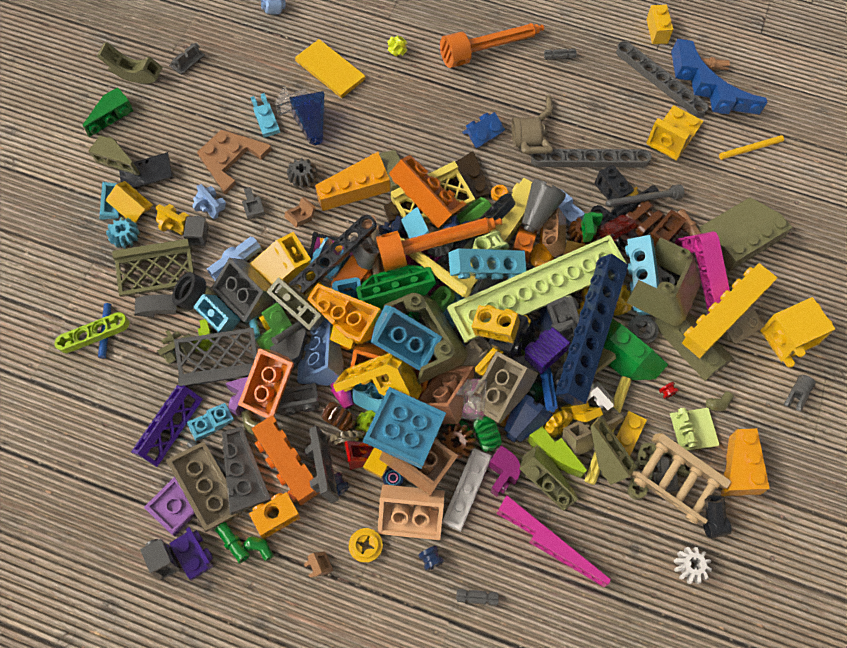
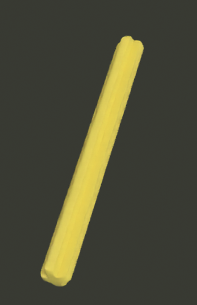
(441, 273)
(619, 398)

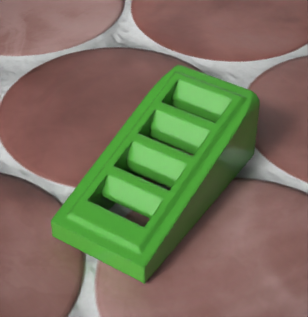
(475, 210)

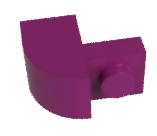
(507, 466)

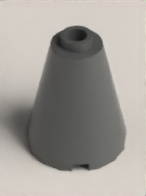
(541, 204)

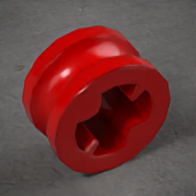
(668, 390)

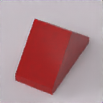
(357, 453)

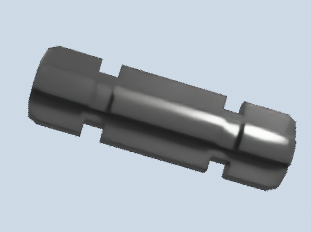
(559, 53)
(477, 597)

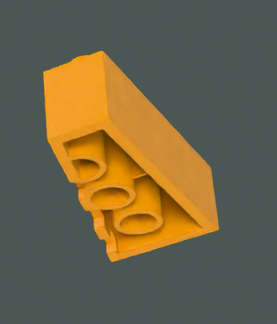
(354, 183)

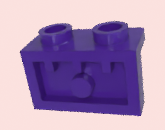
(191, 554)

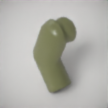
(720, 404)

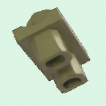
(168, 351)

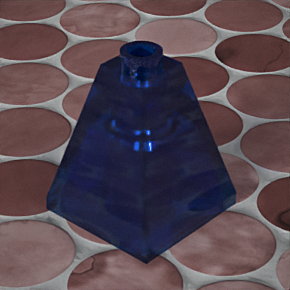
(310, 115)

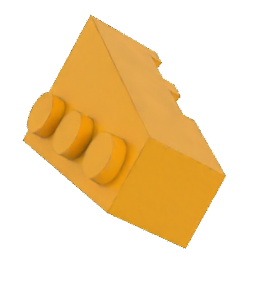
(745, 465)

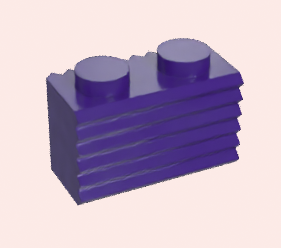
(546, 350)

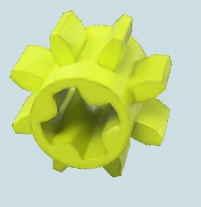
(397, 45)

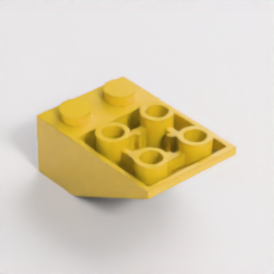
(282, 259)

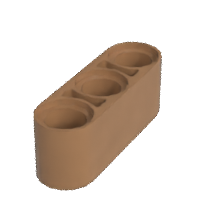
(555, 233)

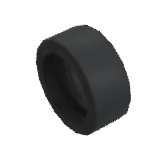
(188, 290)

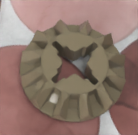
(339, 438)

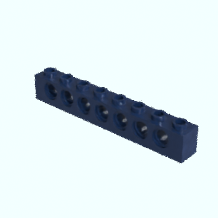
(591, 330)

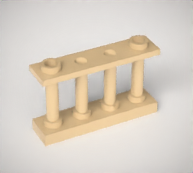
(697, 468)

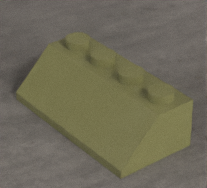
(709, 363)

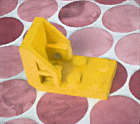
(674, 132)
(395, 371)

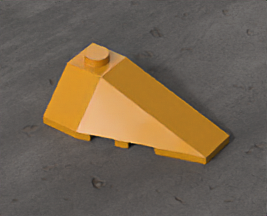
(347, 314)

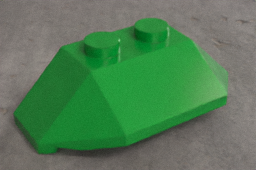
(395, 284)
(633, 356)

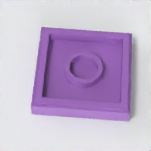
(171, 508)

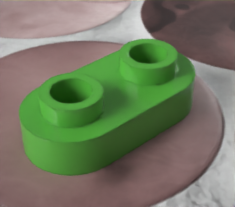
(439, 296)

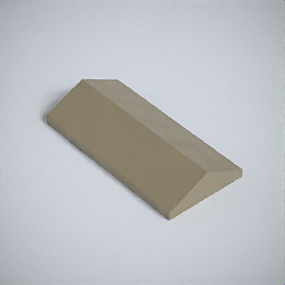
(202, 485)

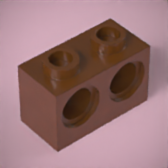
(668, 227)

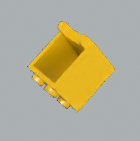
(797, 330)

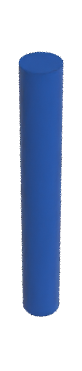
(103, 343)

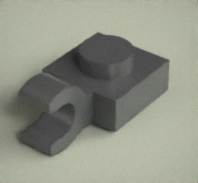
(252, 206)
(663, 466)

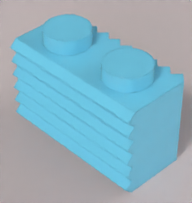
(216, 313)

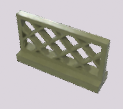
(150, 252)

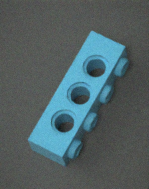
(636, 247)
(461, 260)

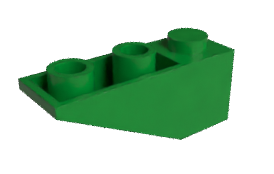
(107, 111)

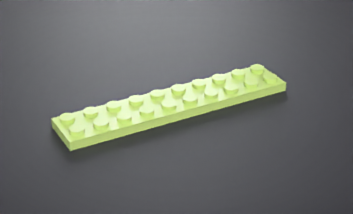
(535, 287)

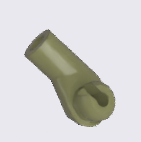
(248, 421)

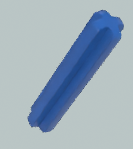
(549, 390)

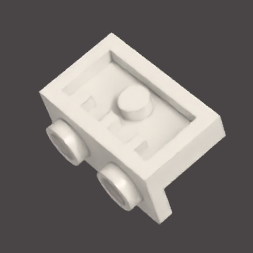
(601, 396)

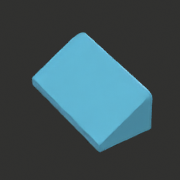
(106, 209)
(414, 224)

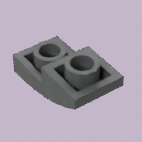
(152, 304)

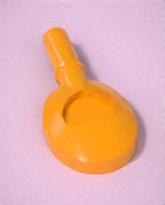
(540, 253)

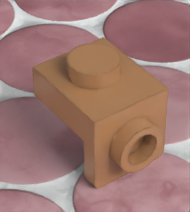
(301, 214)

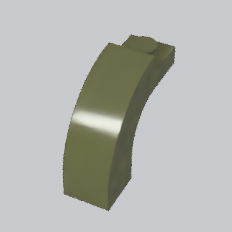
(132, 70)

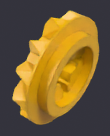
(558, 422)
(361, 536)

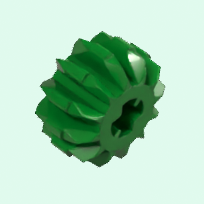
(487, 434)

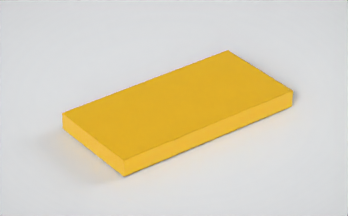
(330, 68)

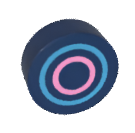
(392, 477)

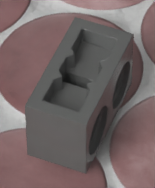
(160, 559)

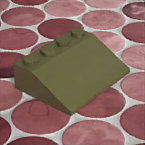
(747, 231)

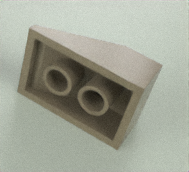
(506, 385)

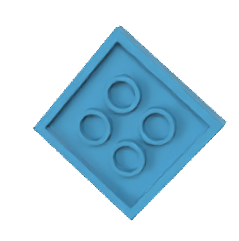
(404, 427)

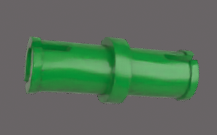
(232, 542)

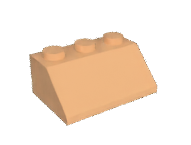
(410, 512)

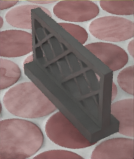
(214, 374)

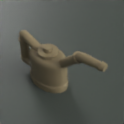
(532, 132)

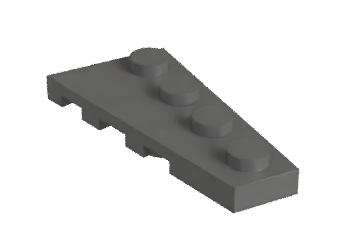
(243, 476)

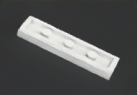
(466, 490)

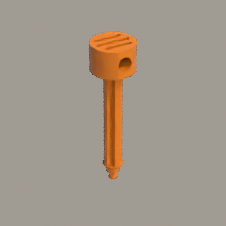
(458, 49)
(394, 250)

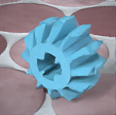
(122, 232)

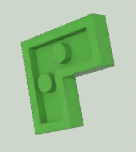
(277, 322)

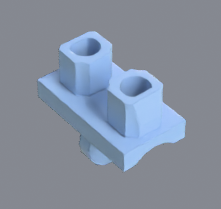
(205, 201)

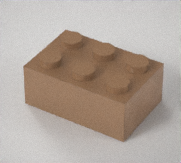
(433, 471)

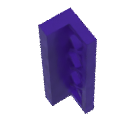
(160, 423)

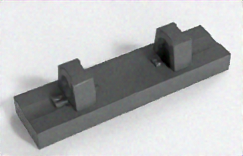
(320, 452)

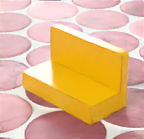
(128, 201)

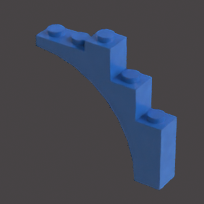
(706, 83)

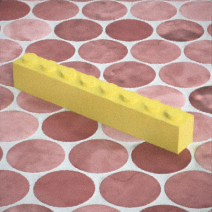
(510, 222)

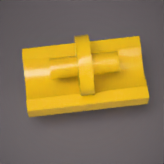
(169, 219)

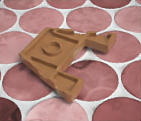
(224, 151)

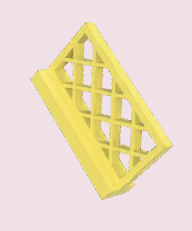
(443, 174)

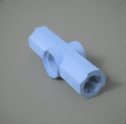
(243, 251)

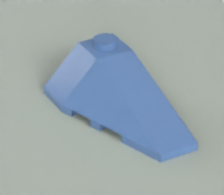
(322, 359)

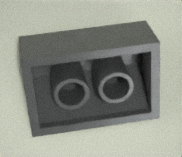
(243, 289)

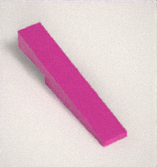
(549, 542)

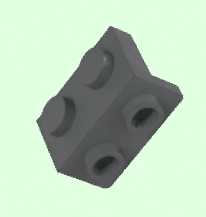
(563, 310)
(299, 399)

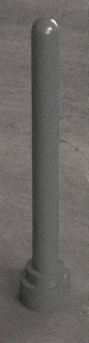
(674, 192)

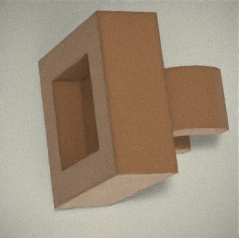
(319, 563)

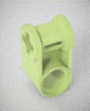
(491, 241)

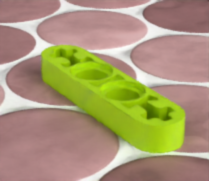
(92, 335)

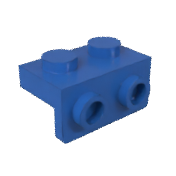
(485, 129)

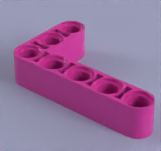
(710, 264)

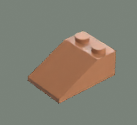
(443, 390)

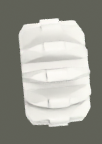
(700, 568)

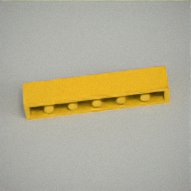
(729, 310)

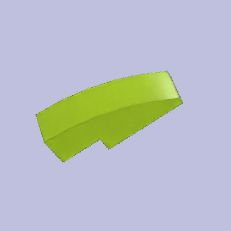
(558, 452)

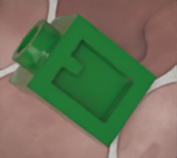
(589, 223)

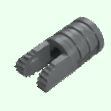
(801, 391)

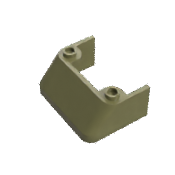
(669, 301)
(449, 350)

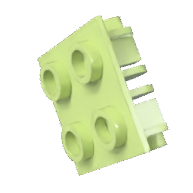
(694, 428)

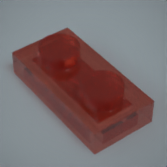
(616, 227)

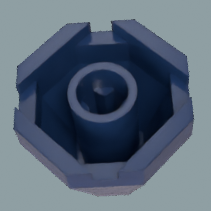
(526, 419)

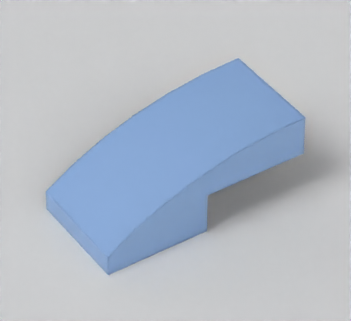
(569, 210)

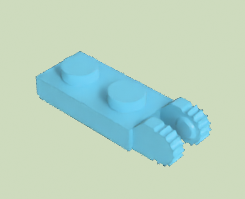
(265, 117)

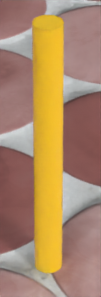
(744, 149)

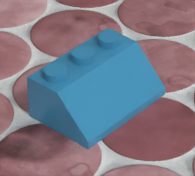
(404, 337)

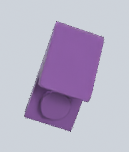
(236, 387)

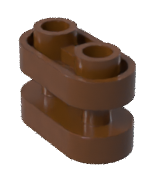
(645, 209)

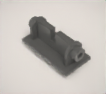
(187, 59)

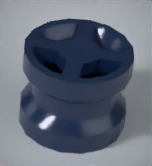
(341, 485)
(431, 558)

